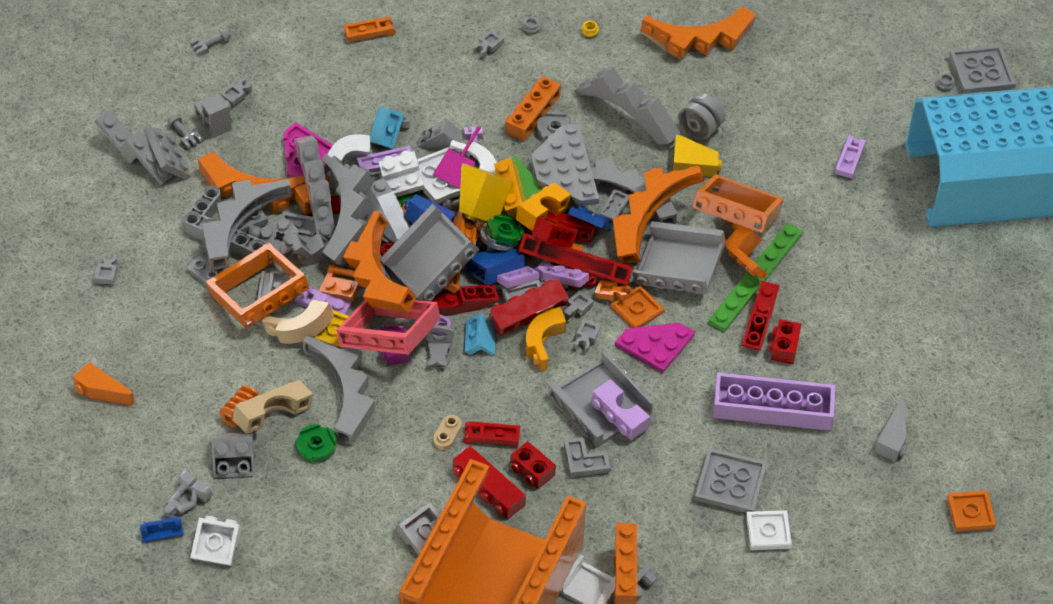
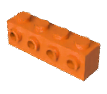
(534, 105)

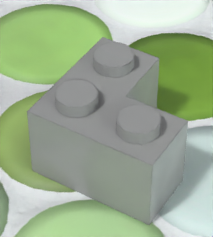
(214, 115)

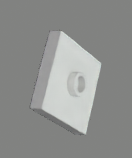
(768, 530)

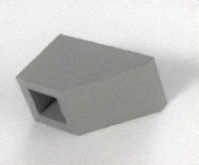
(439, 135)

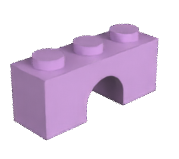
(629, 421)

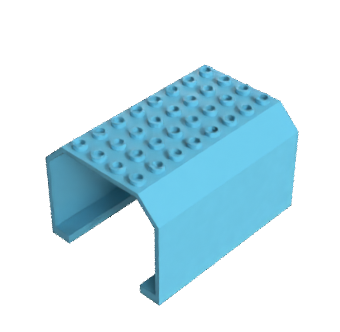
(990, 154)

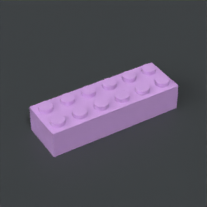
(774, 401)

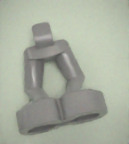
(190, 483)

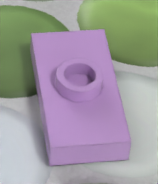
(518, 277)

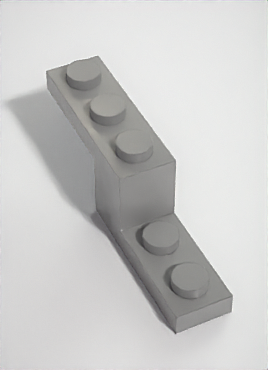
(131, 146)

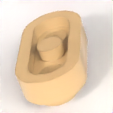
(449, 431)

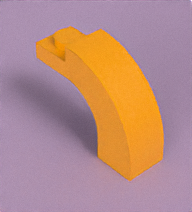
(542, 327)

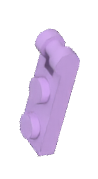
(850, 157)
(566, 276)
(337, 304)

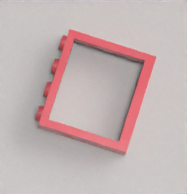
(354, 336)

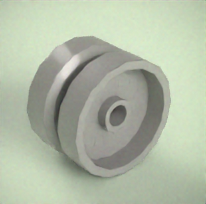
(701, 116)

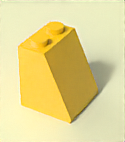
(482, 193)

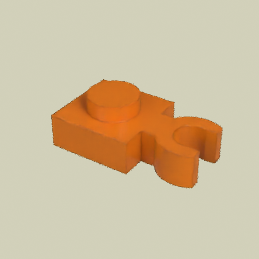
(609, 290)

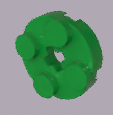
(504, 230)
(320, 452)

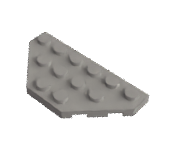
(565, 162)

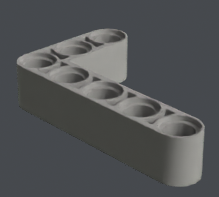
(203, 211)

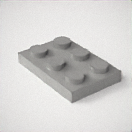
(167, 152)

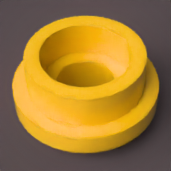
(590, 29)

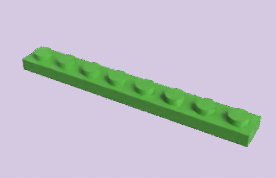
(750, 285)

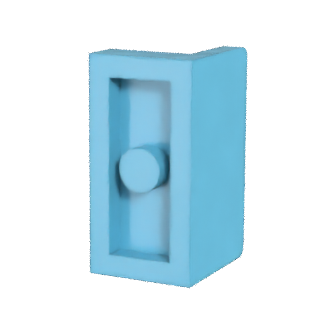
(386, 127)
(479, 335)

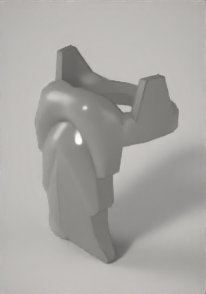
(439, 345)

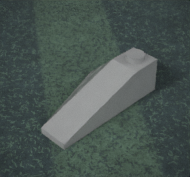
(385, 202)

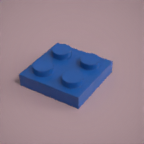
(586, 215)

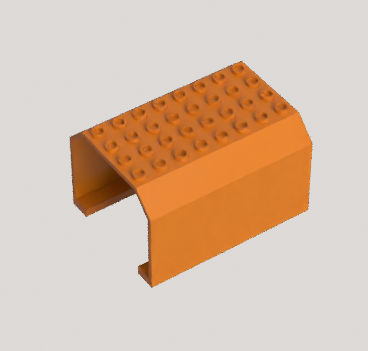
(490, 562)

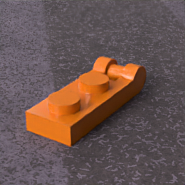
(369, 29)

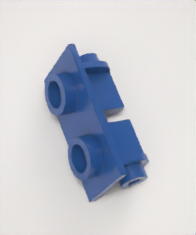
(161, 529)

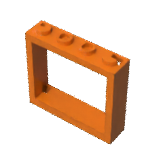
(738, 203)
(246, 268)

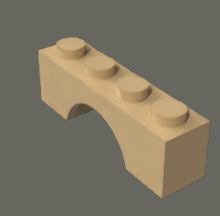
(291, 397)

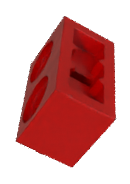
(555, 232)
(785, 342)
(535, 463)

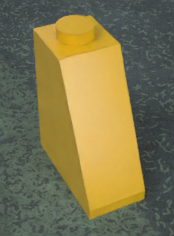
(690, 153)

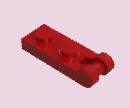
(491, 433)

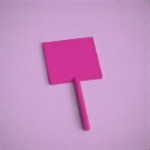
(450, 165)

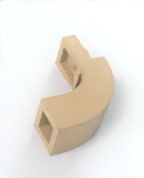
(309, 323)

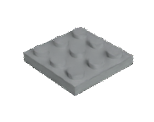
(982, 69)
(730, 481)

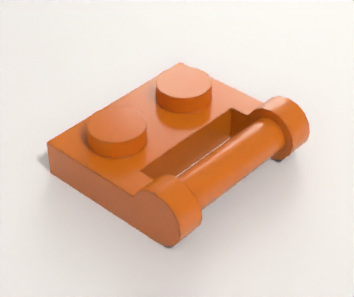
(340, 287)

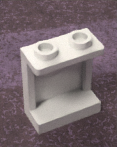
(588, 585)

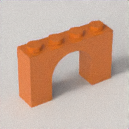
(626, 563)

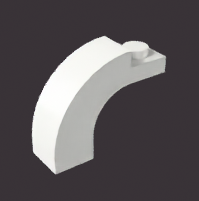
(345, 148)
(476, 153)

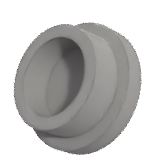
(531, 25)
(946, 81)

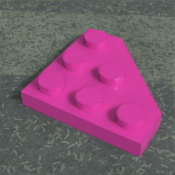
(295, 131)
(656, 344)

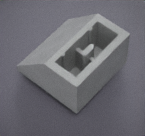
(233, 454)

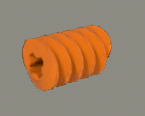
(226, 412)

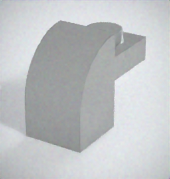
(309, 251)

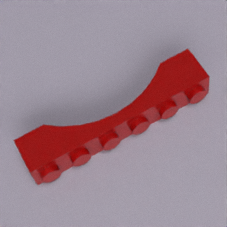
(576, 259)

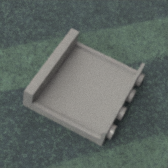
(429, 254)
(680, 257)
(575, 398)

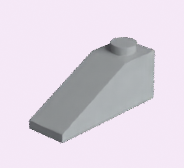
(893, 437)

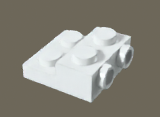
(402, 173)
(216, 540)

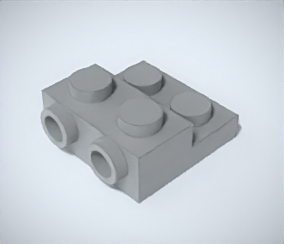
(417, 528)

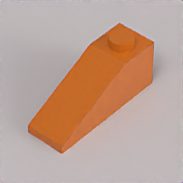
(100, 386)

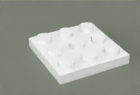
(435, 188)

